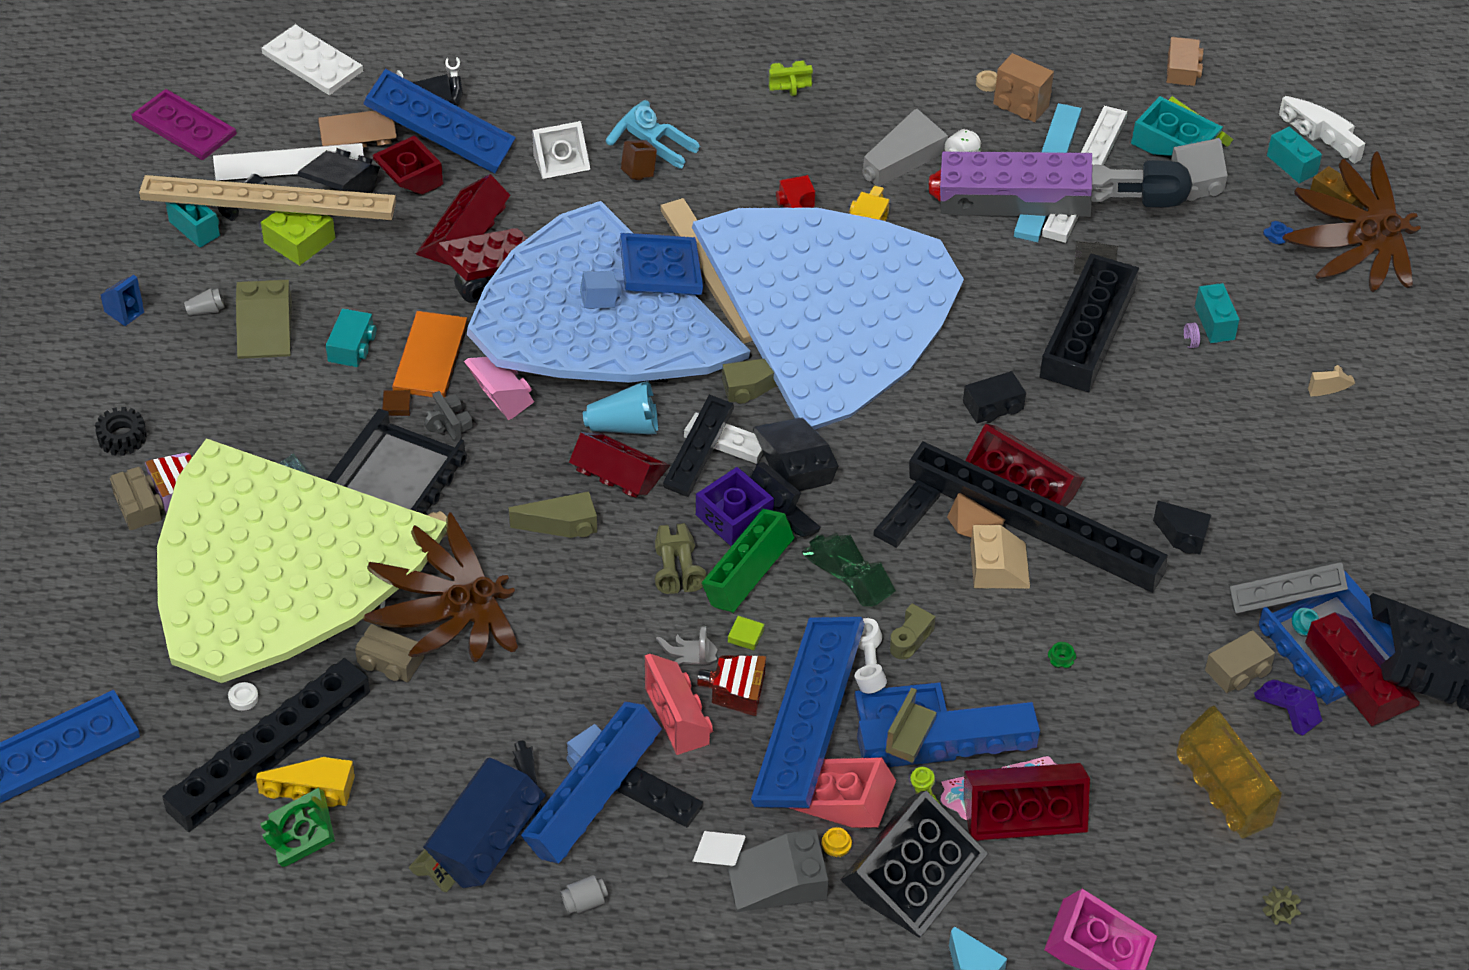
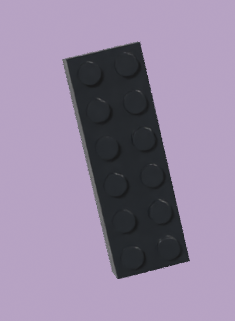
(1089, 322)

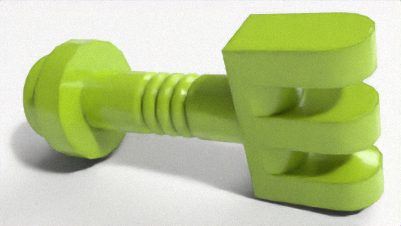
(922, 780)

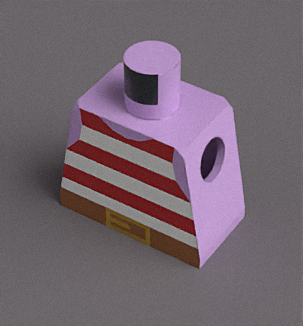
(165, 474)

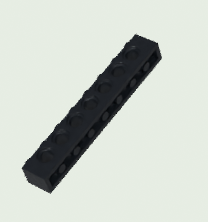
(284, 732)

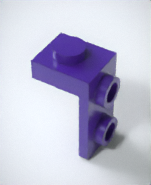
(1298, 701)

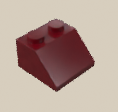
(411, 165)

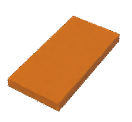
(430, 353)

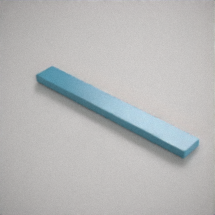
(1057, 141)

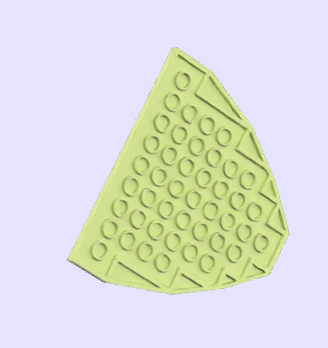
(271, 561)

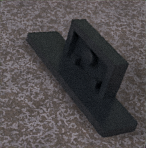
(784, 497)

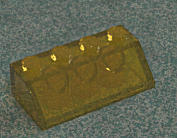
(1229, 773)

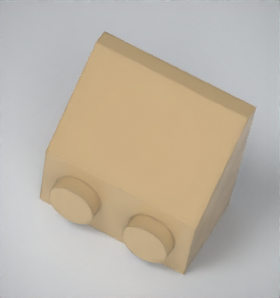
(998, 558)

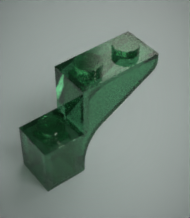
(843, 560)

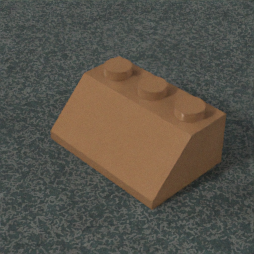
(356, 128)

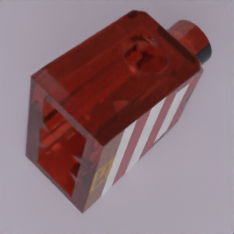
(736, 682)

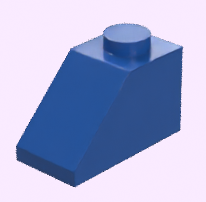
(123, 300)

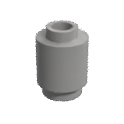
(584, 895)

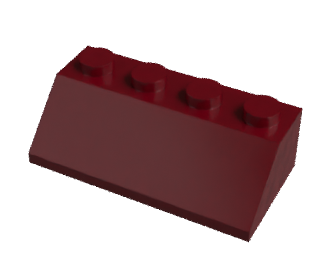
(467, 215)
(1023, 465)
(1357, 668)
(1027, 801)

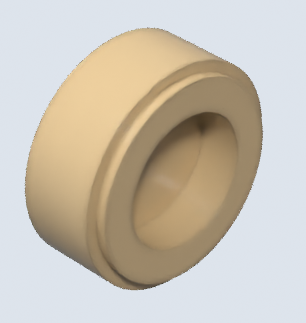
(986, 80)

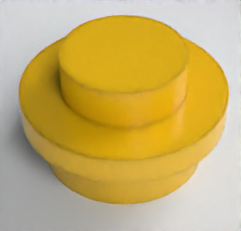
(836, 842)

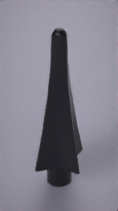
(525, 762)

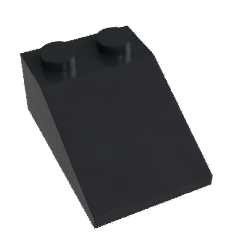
(342, 171)
(797, 453)

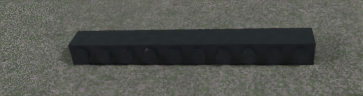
(1040, 517)

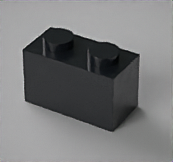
(994, 397)

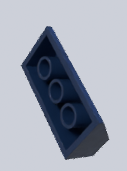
(484, 822)

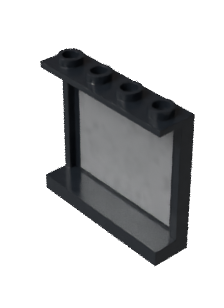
(398, 465)

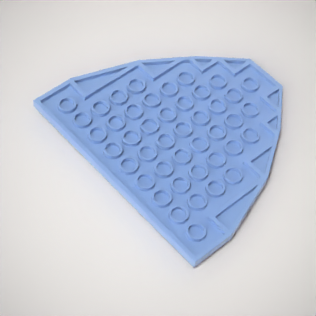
(831, 300)
(538, 323)

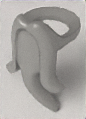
(690, 651)

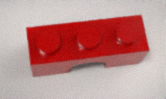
(796, 193)

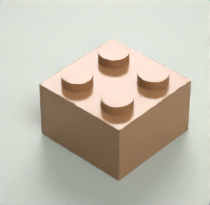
(1023, 87)

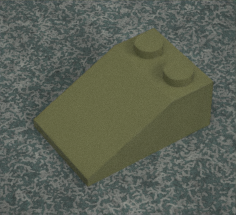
(263, 319)

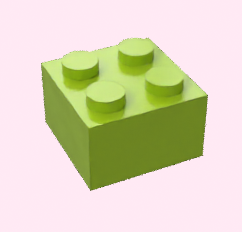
(297, 234)

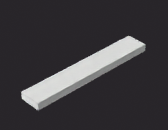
(273, 162)

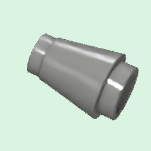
(205, 303)

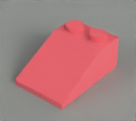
(852, 792)

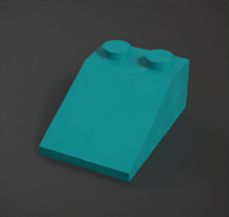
(1171, 126)

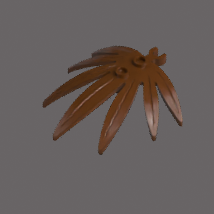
(1373, 229)
(464, 599)

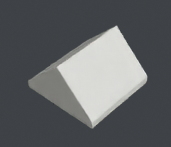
(560, 150)

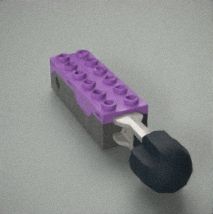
(1048, 183)

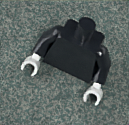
(443, 86)

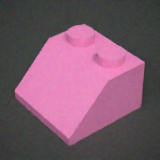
(501, 386)

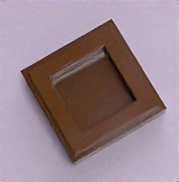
(397, 402)

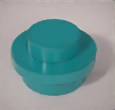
(1302, 620)

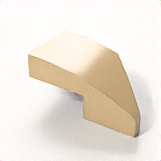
(1329, 382)

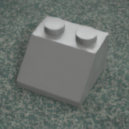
(1205, 165)

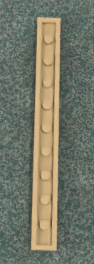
(268, 197)

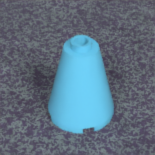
(624, 412)

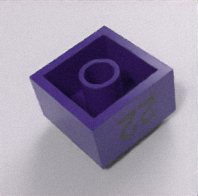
(731, 504)

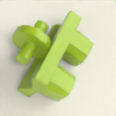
(790, 77)

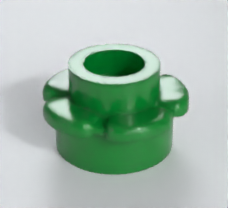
(1065, 650)

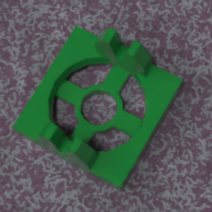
(319, 818)

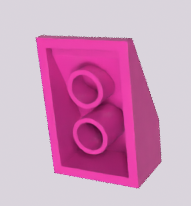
(1098, 936)

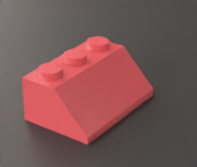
(676, 704)

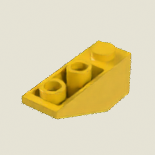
(296, 780)

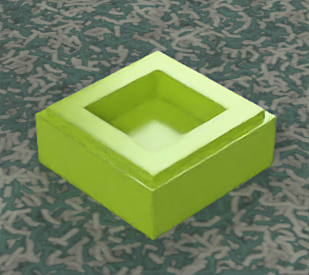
(746, 633)

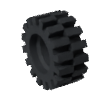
(117, 420)

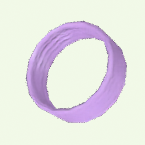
(1189, 331)

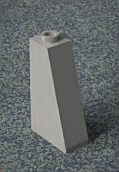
(904, 149)

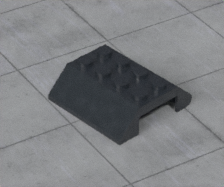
(1431, 645)

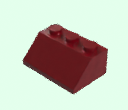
(617, 463)

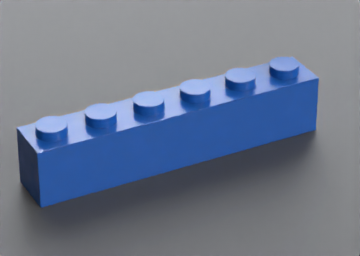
(960, 733)
(591, 782)

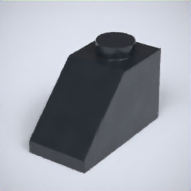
(1182, 526)

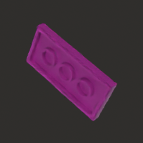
(184, 124)

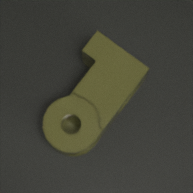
(913, 633)

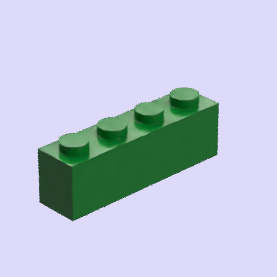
(748, 560)

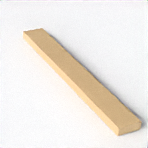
(681, 221)

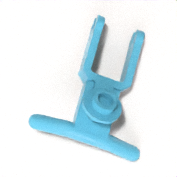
(643, 124)

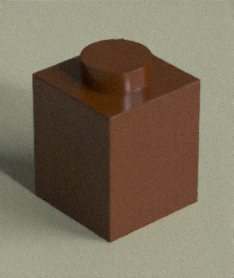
(638, 159)

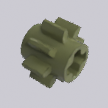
(1273, 901)

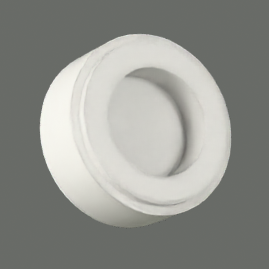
(243, 696)

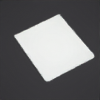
(719, 848)

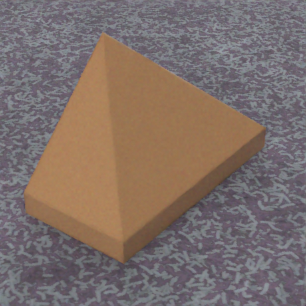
(968, 513)

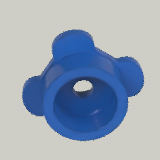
(1276, 232)

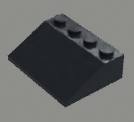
(915, 864)

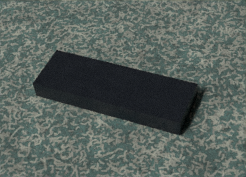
(906, 513)

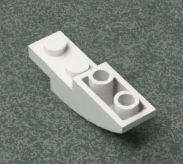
(1319, 122)

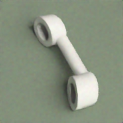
(870, 677)

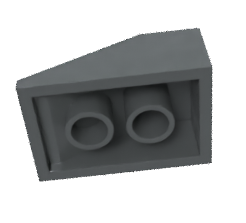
(780, 872)

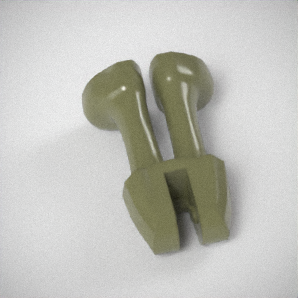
(677, 545)

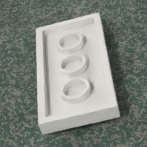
(312, 59)

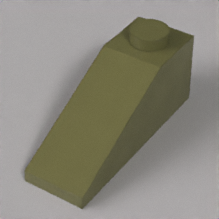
(747, 380)
(559, 516)

